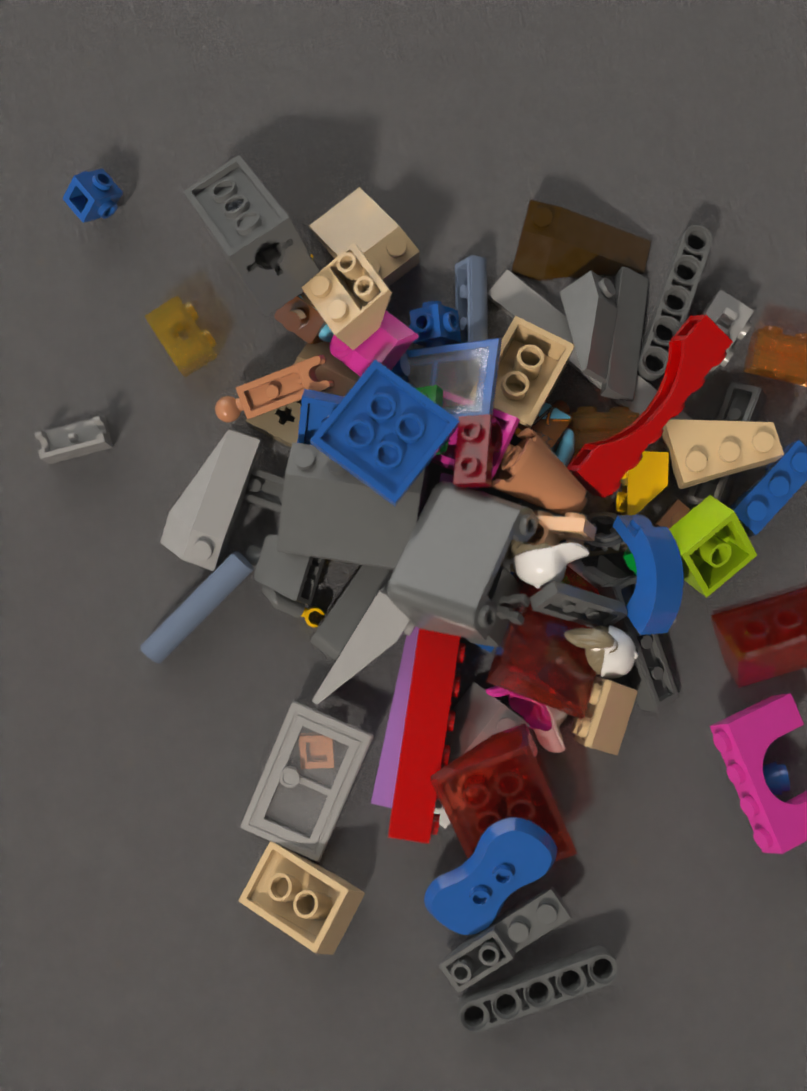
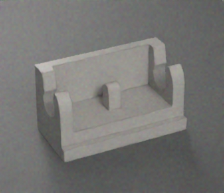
(74, 440)

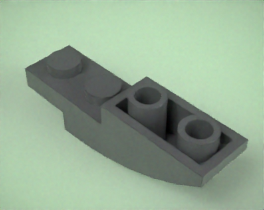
(504, 937)

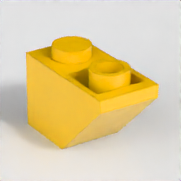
(643, 482)

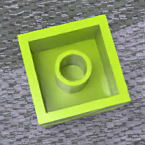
(711, 545)

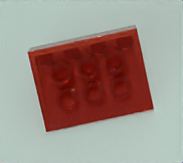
(541, 661)
(498, 782)

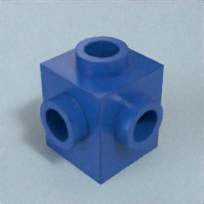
(92, 195)
(435, 325)

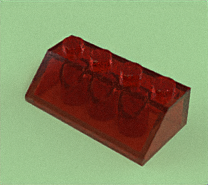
(764, 637)

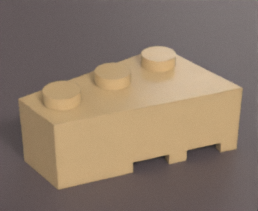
(718, 448)

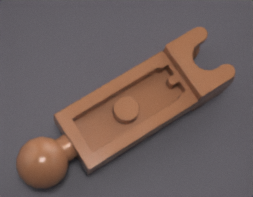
(273, 391)

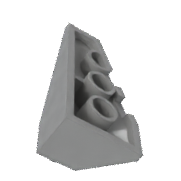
(208, 509)
(376, 632)

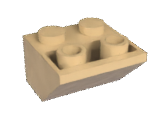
(349, 296)
(605, 716)

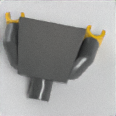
(286, 578)

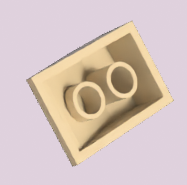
(372, 230)
(529, 369)
(301, 898)

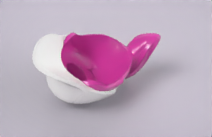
(542, 718)

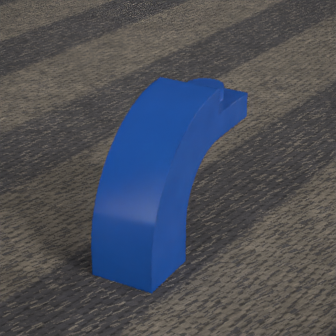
(658, 574)

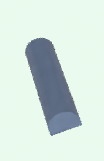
(472, 298)
(197, 607)

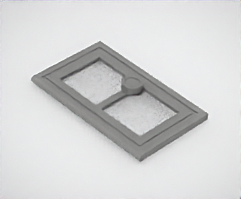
(306, 781)

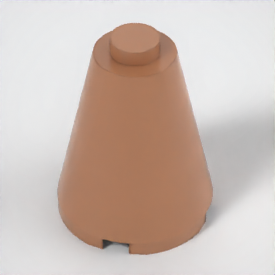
(538, 476)

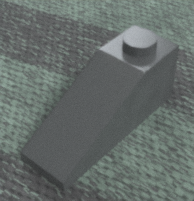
(591, 320)

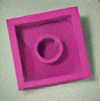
(384, 345)

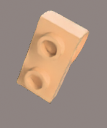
(571, 527)

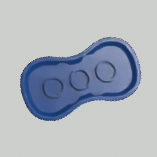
(505, 859)

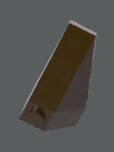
(569, 244)

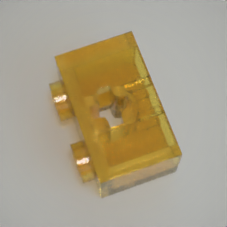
(167, 323)

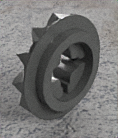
(603, 522)

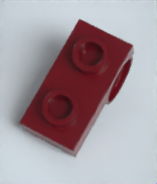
(476, 442)

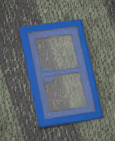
(464, 373)

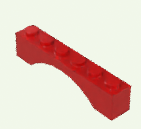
(691, 356)

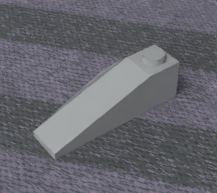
(475, 720)

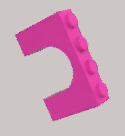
(743, 744)

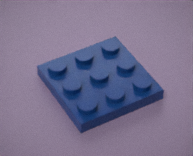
(384, 432)

